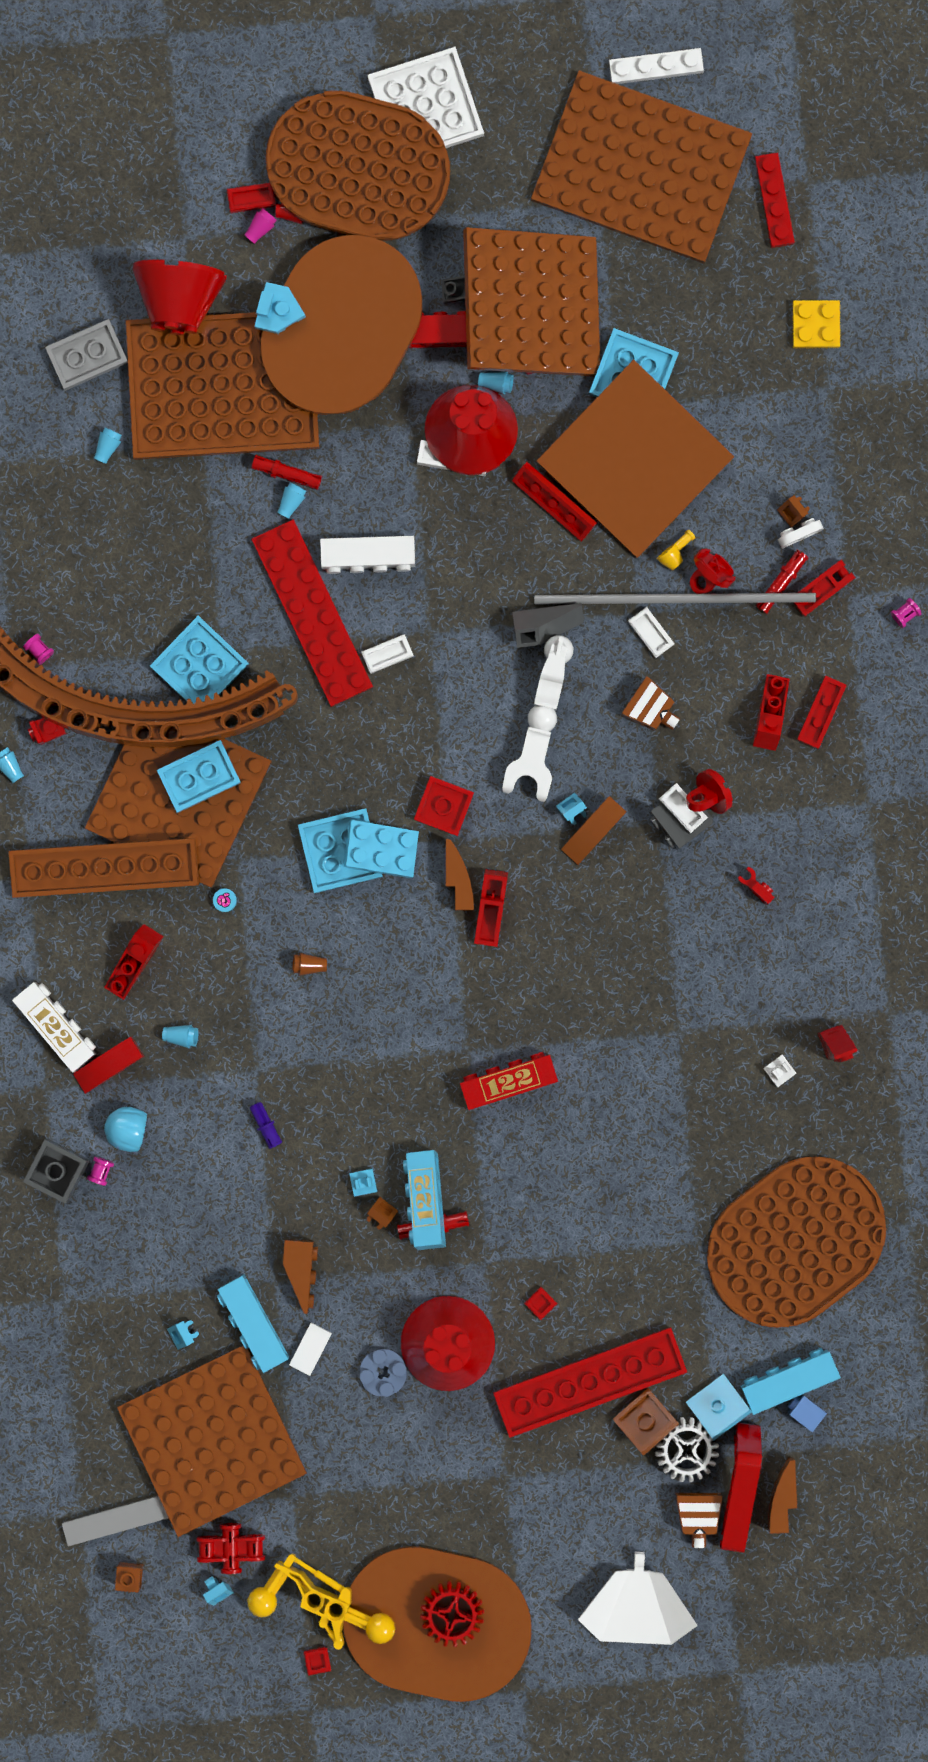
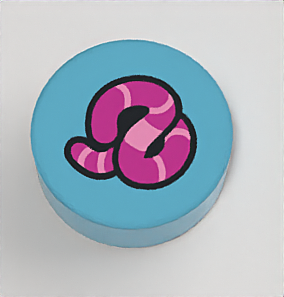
(224, 900)

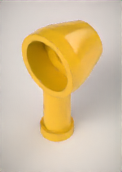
(671, 556)

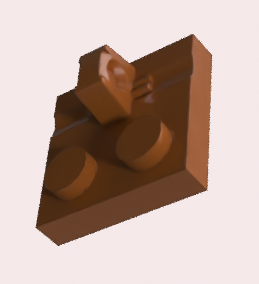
(645, 1421)

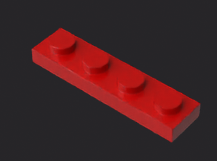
(774, 200)
(554, 501)

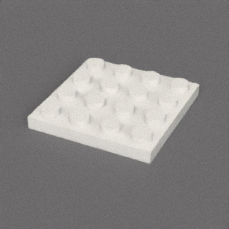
(435, 90)

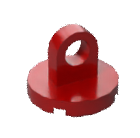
(713, 569)
(711, 792)

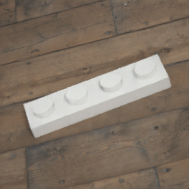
(656, 66)

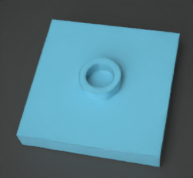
(718, 1407)

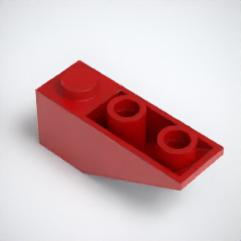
(771, 712)
(133, 961)
(837, 1044)

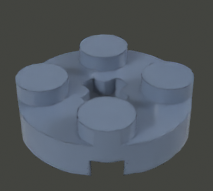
(379, 1359)

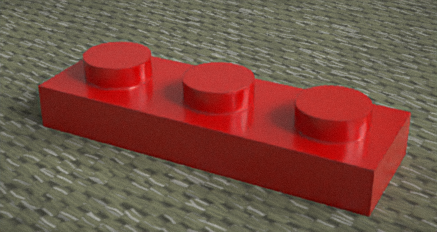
(821, 712)

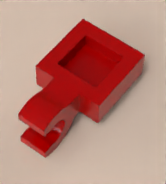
(761, 890)

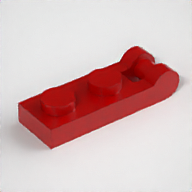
(824, 587)

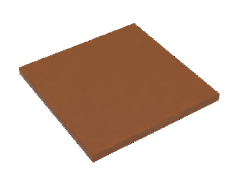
(635, 458)

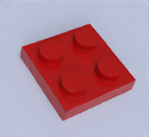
(443, 806)

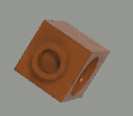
(129, 1577)

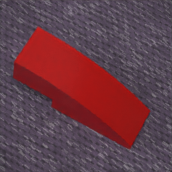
(491, 907)
(108, 1064)

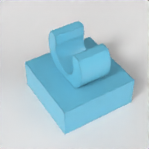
(571, 807)
(363, 1182)
(181, 1335)
(217, 1591)

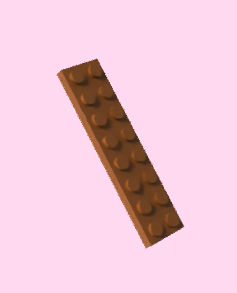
(104, 867)

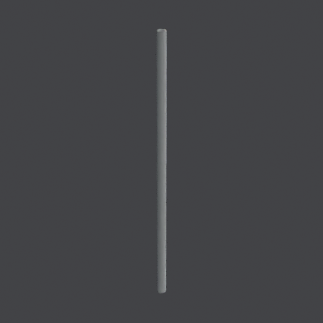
(675, 598)

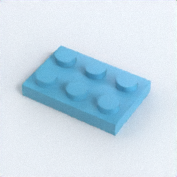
(198, 776)
(381, 849)

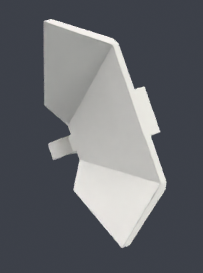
(637, 1608)

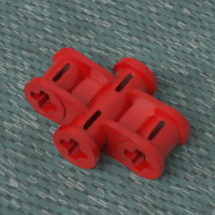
(240, 1548)

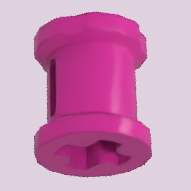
(906, 613)
(38, 649)
(100, 1171)

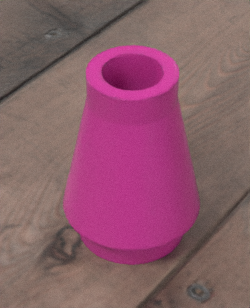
(260, 225)

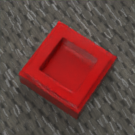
(540, 1303)
(317, 1660)

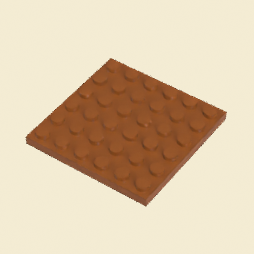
(531, 302)
(139, 808)
(211, 1440)

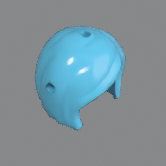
(126, 1128)

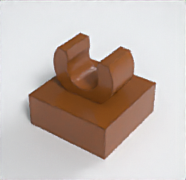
(793, 511)
(382, 1213)

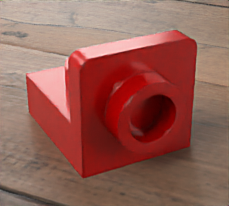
(45, 731)

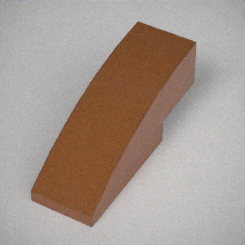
(593, 830)
(458, 877)
(783, 1498)

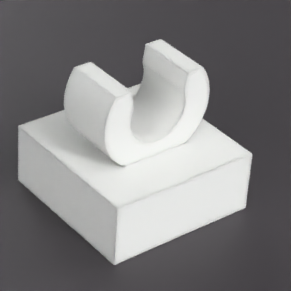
(779, 1070)

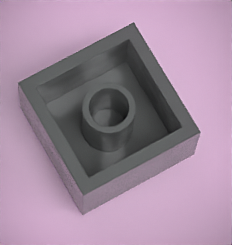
(56, 1171)

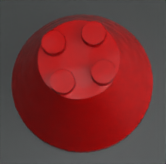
(177, 295)
(471, 429)
(447, 1343)

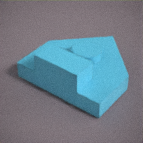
(277, 309)

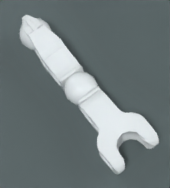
(542, 720)

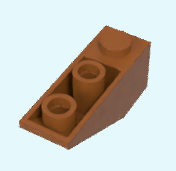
(298, 1265)

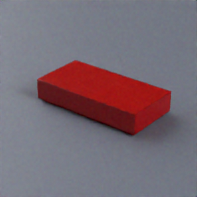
(251, 198)

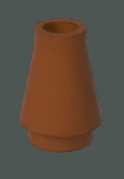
(308, 964)

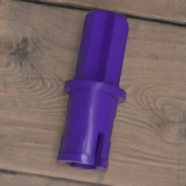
(265, 1125)

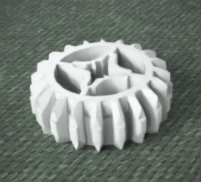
(679, 1457)

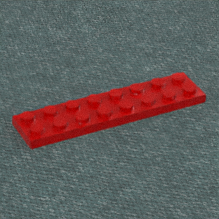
(312, 613)
(590, 1382)

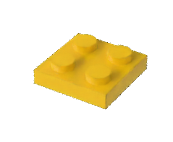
(816, 324)

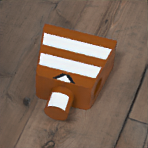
(650, 707)
(699, 1515)

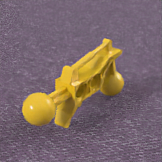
(263, 1602)

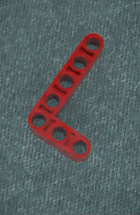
(742, 1487)

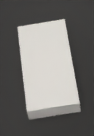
(651, 632)
(387, 654)
(676, 803)
(310, 1348)

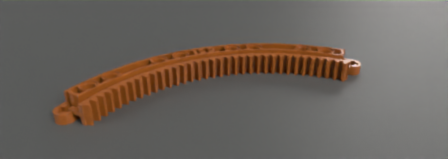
(194, 723)

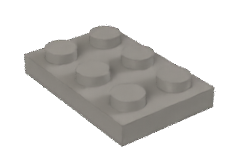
(86, 354)

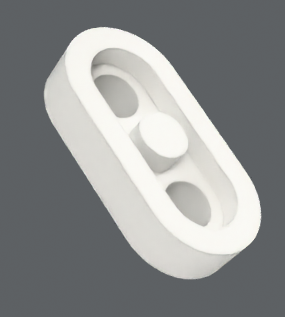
(808, 529)

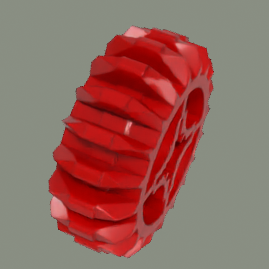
(456, 1593)

